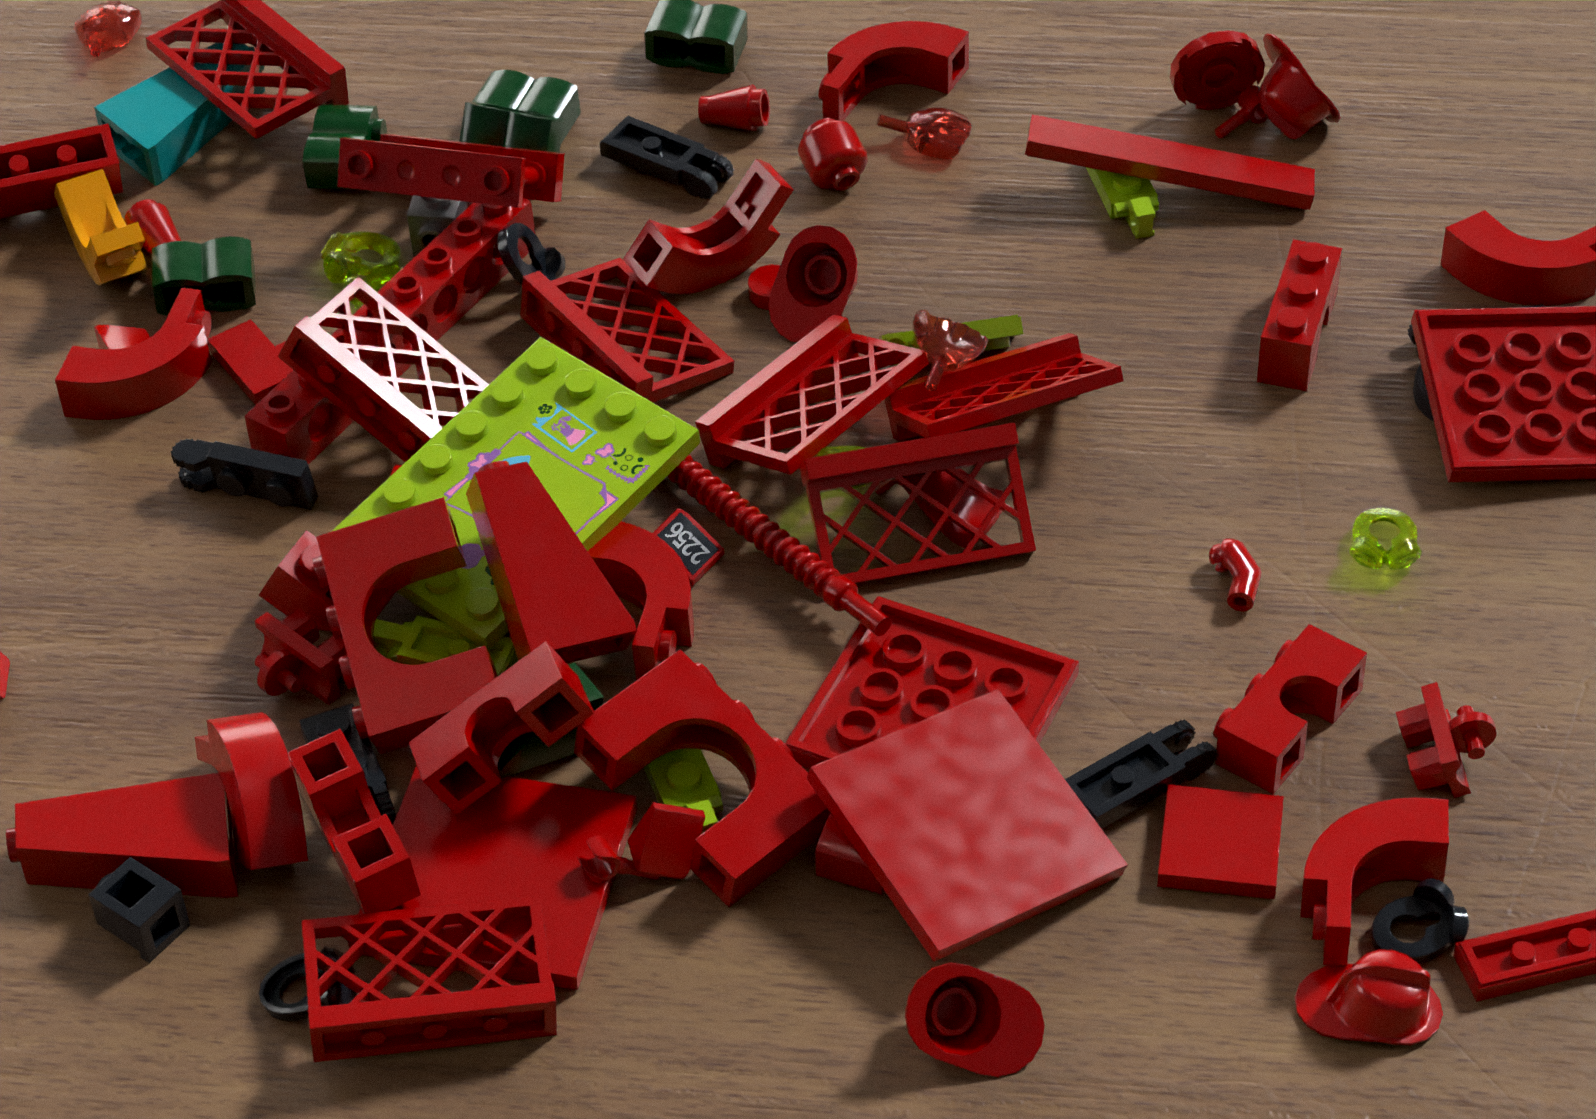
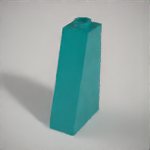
(166, 119)

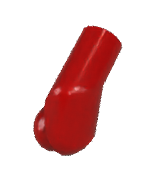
(1234, 557)

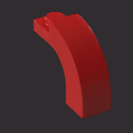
(889, 55)
(718, 248)
(1519, 268)
(142, 376)
(655, 580)
(258, 789)
(1365, 849)

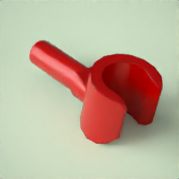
(1250, 110)
(605, 862)

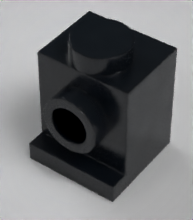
(140, 908)

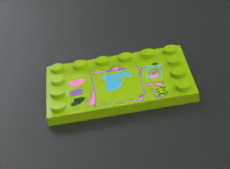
(582, 436)

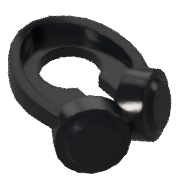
(545, 260)
(1431, 901)
(282, 974)

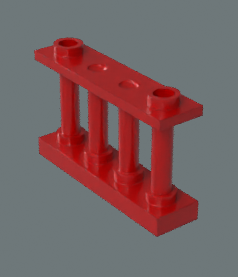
(450, 170)

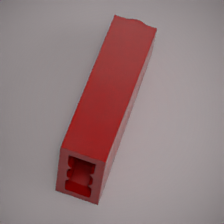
(542, 569)
(168, 826)

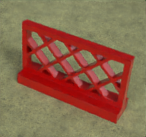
(275, 44)
(570, 327)
(806, 374)
(998, 388)
(360, 391)
(913, 459)
(432, 1014)

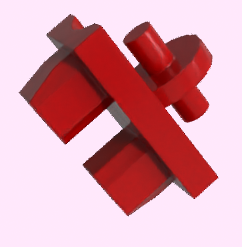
(292, 660)
(1443, 763)

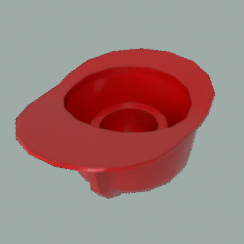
(1289, 93)
(812, 281)
(1373, 1000)
(974, 1020)

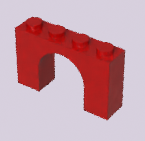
(363, 570)
(682, 709)

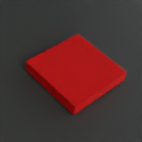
(1220, 841)

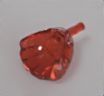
(108, 26)
(932, 131)
(946, 344)

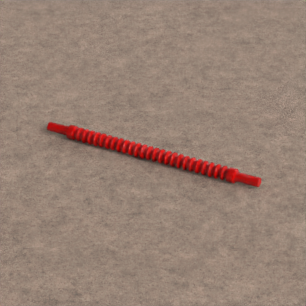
(796, 558)

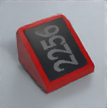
(691, 543)

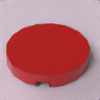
(1216, 69)

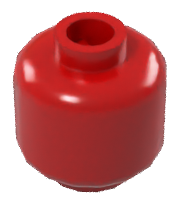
(832, 154)

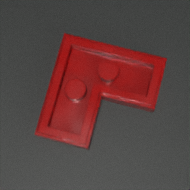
(249, 359)

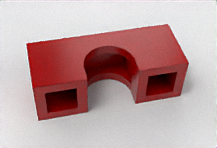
(1297, 314)
(1310, 676)
(463, 748)
(352, 825)

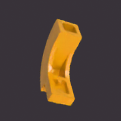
(98, 230)

